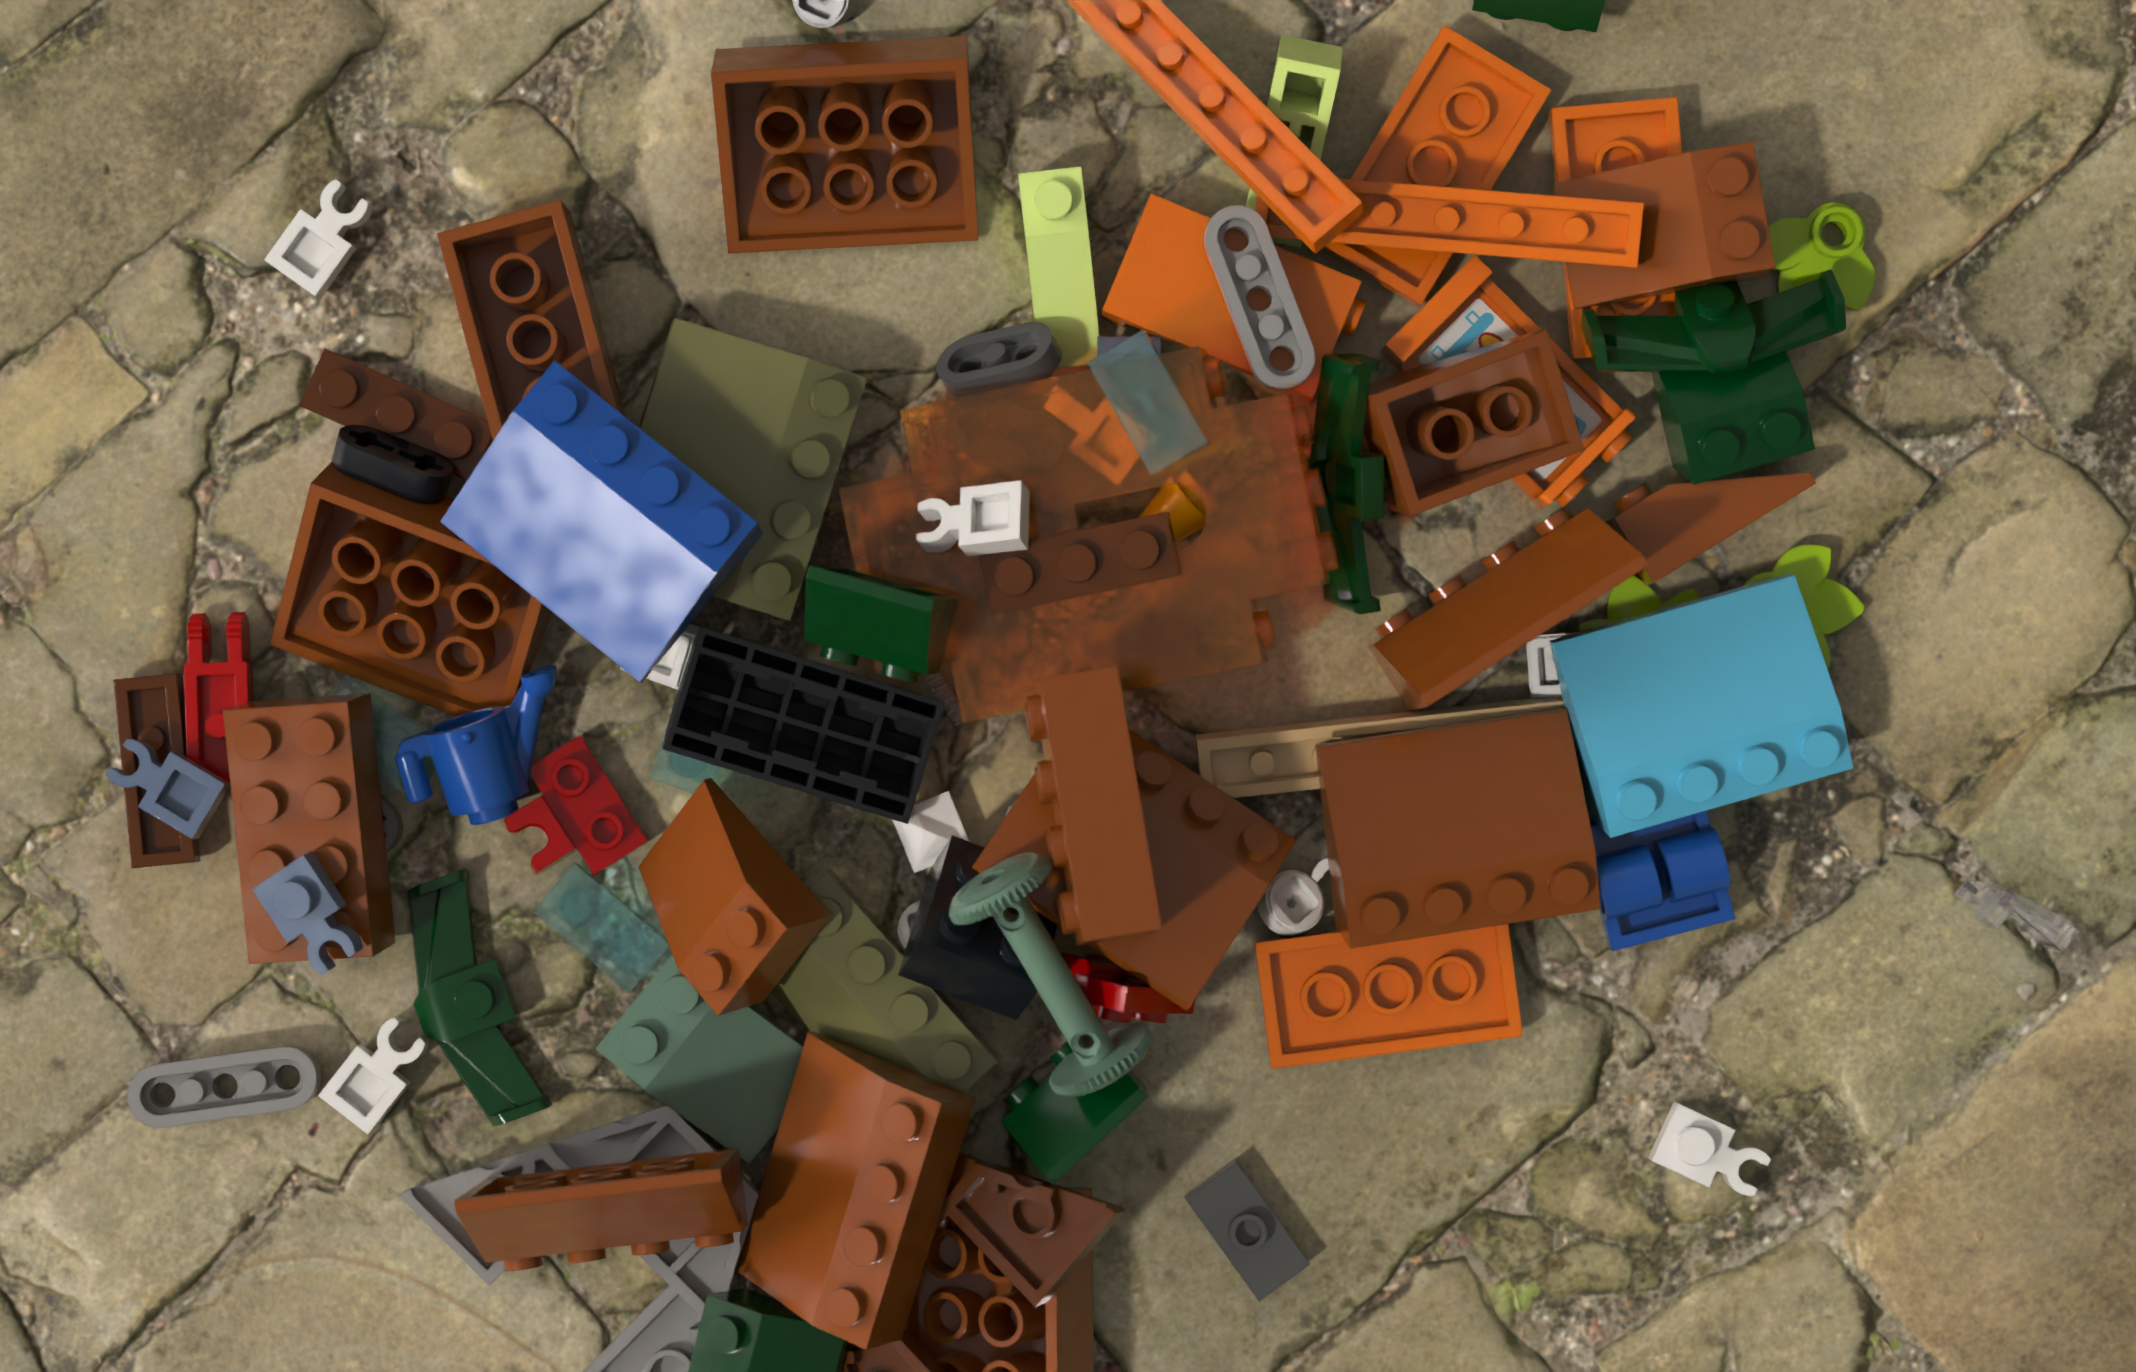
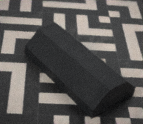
(803, 725)

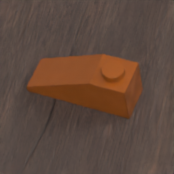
(1690, 519)

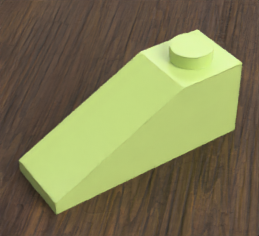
(1303, 95)
(1060, 261)

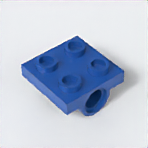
(1661, 881)

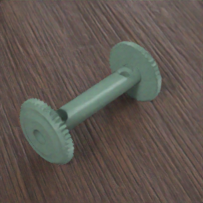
(1093, 1062)

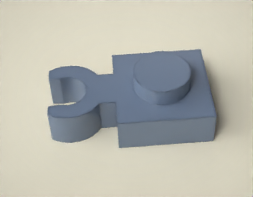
(177, 790)
(303, 902)

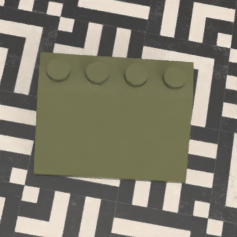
(762, 434)

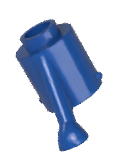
(481, 754)

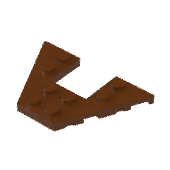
(1022, 1225)

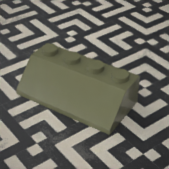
(853, 994)

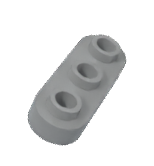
(1261, 269)
(198, 1092)

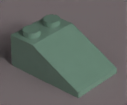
(712, 1069)

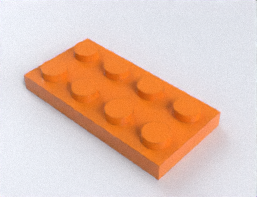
(1446, 130)
(1601, 140)
(1385, 997)

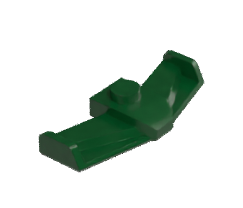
(1716, 329)
(1350, 475)
(466, 1002)

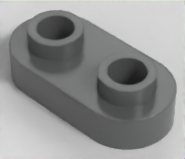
(999, 359)

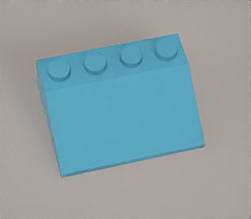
(1700, 706)

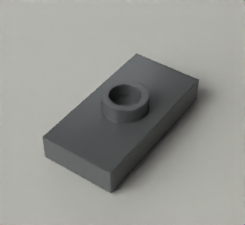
(1247, 1230)

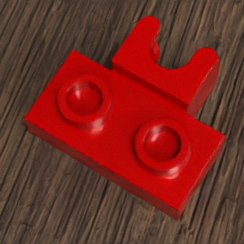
(577, 811)
(1119, 995)

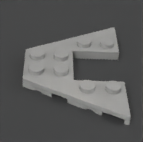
(668, 1327)

